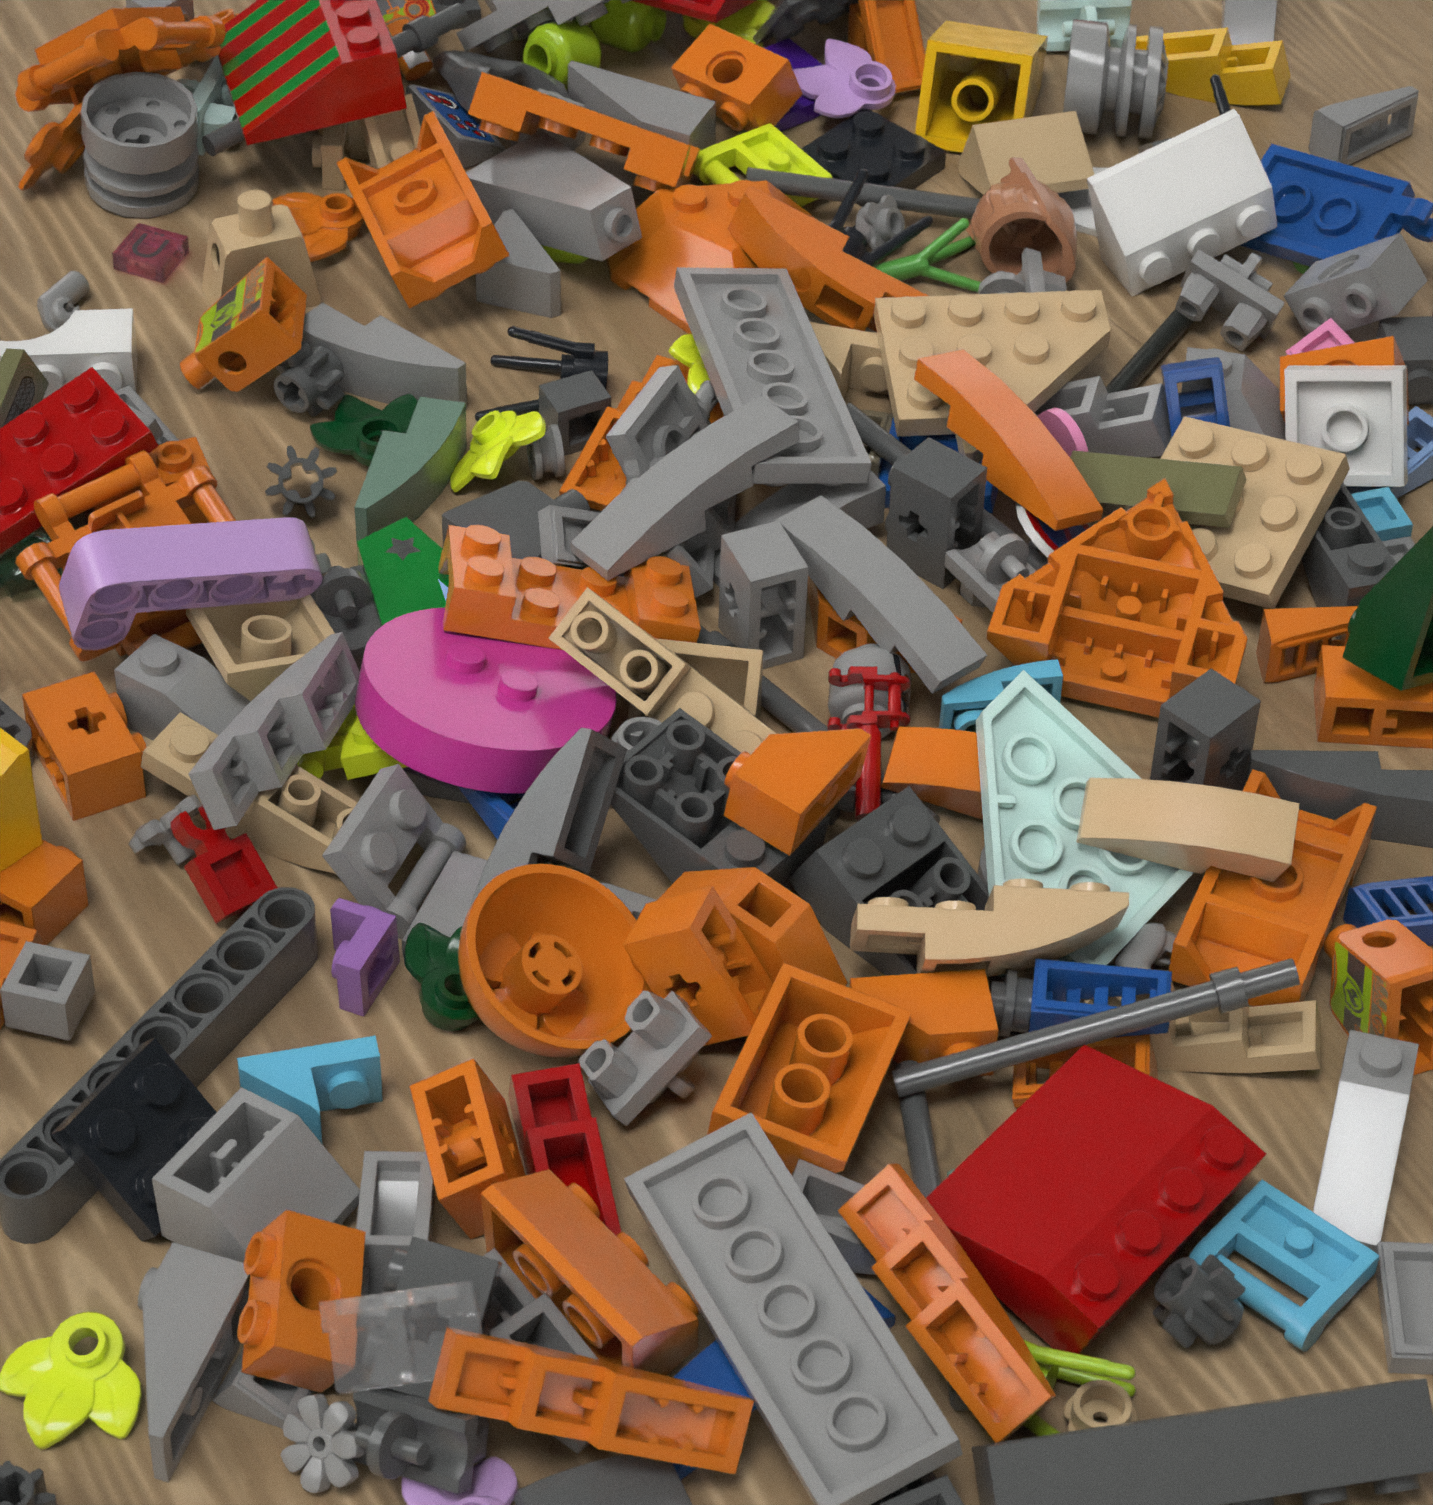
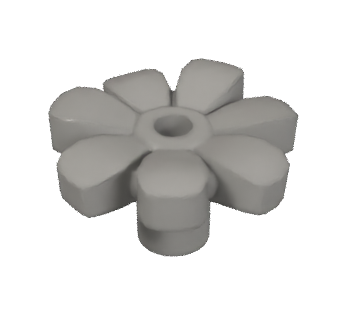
(160, 832)
(322, 1443)

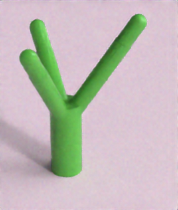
(939, 249)

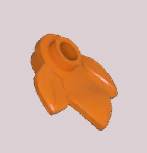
(54, 146)
(323, 221)

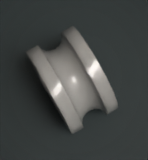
(547, 454)

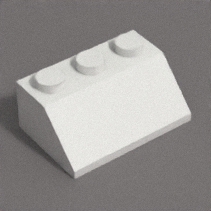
(1181, 198)

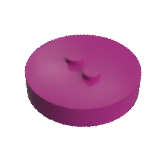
(473, 704)

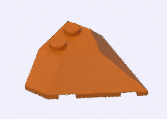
(684, 231)
(1123, 611)

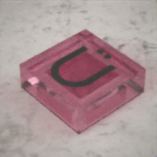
(150, 252)

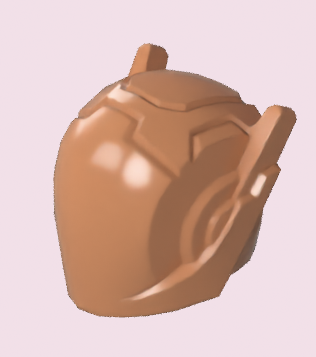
(1022, 216)

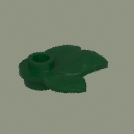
(360, 426)
(434, 964)

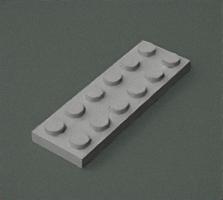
(763, 345)
(792, 1318)

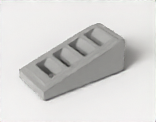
(1361, 126)

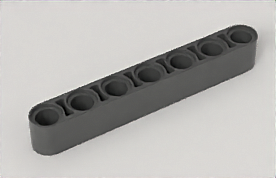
(194, 1023)

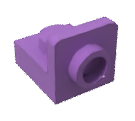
(364, 953)

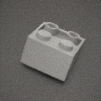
(246, 1173)

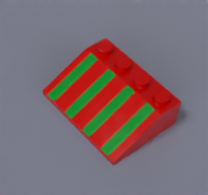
(309, 66)

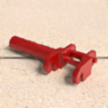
(869, 784)

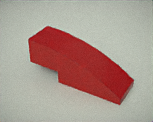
(561, 1135)

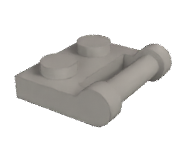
(380, 837)

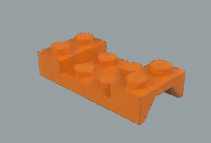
(516, 109)
(425, 216)
(531, 596)
(1263, 921)

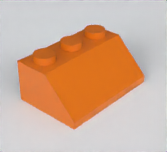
(812, 1067)
(591, 1275)

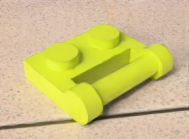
(757, 148)

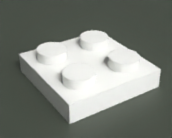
(1352, 413)

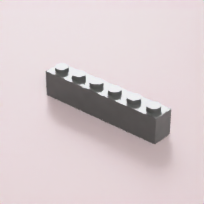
(1225, 1453)

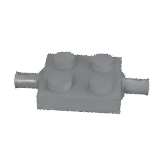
(659, 421)

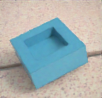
(1384, 513)

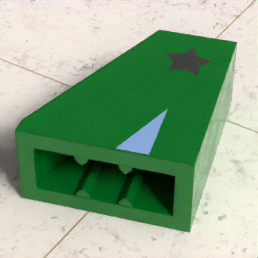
(402, 570)

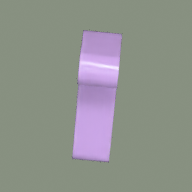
(182, 568)

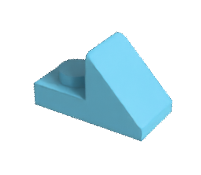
(316, 1078)

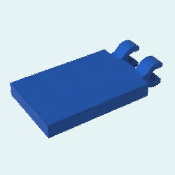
(1335, 207)

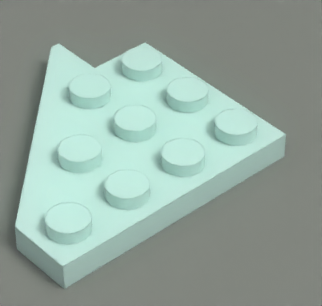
(1032, 798)

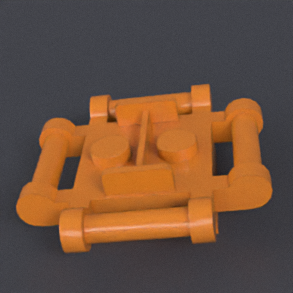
(113, 45)
(147, 507)

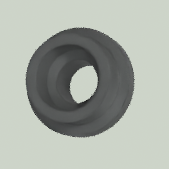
(1012, 1003)

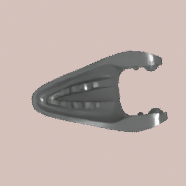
(464, 69)

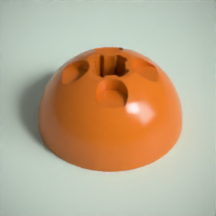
(549, 960)

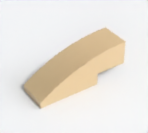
(1190, 825)

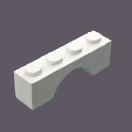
(86, 340)

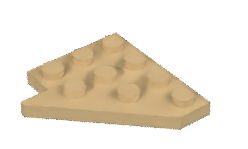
(1021, 337)

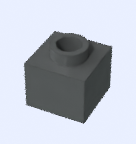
(575, 406)

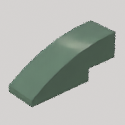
(412, 466)

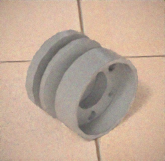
(1115, 78)
(140, 144)

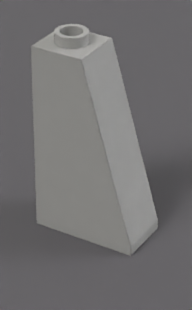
(559, 197)

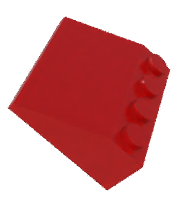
(1091, 1193)

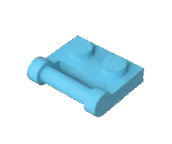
(1298, 1251)

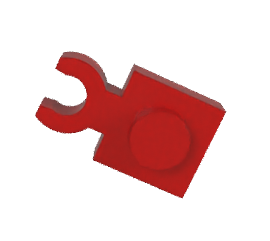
(225, 870)

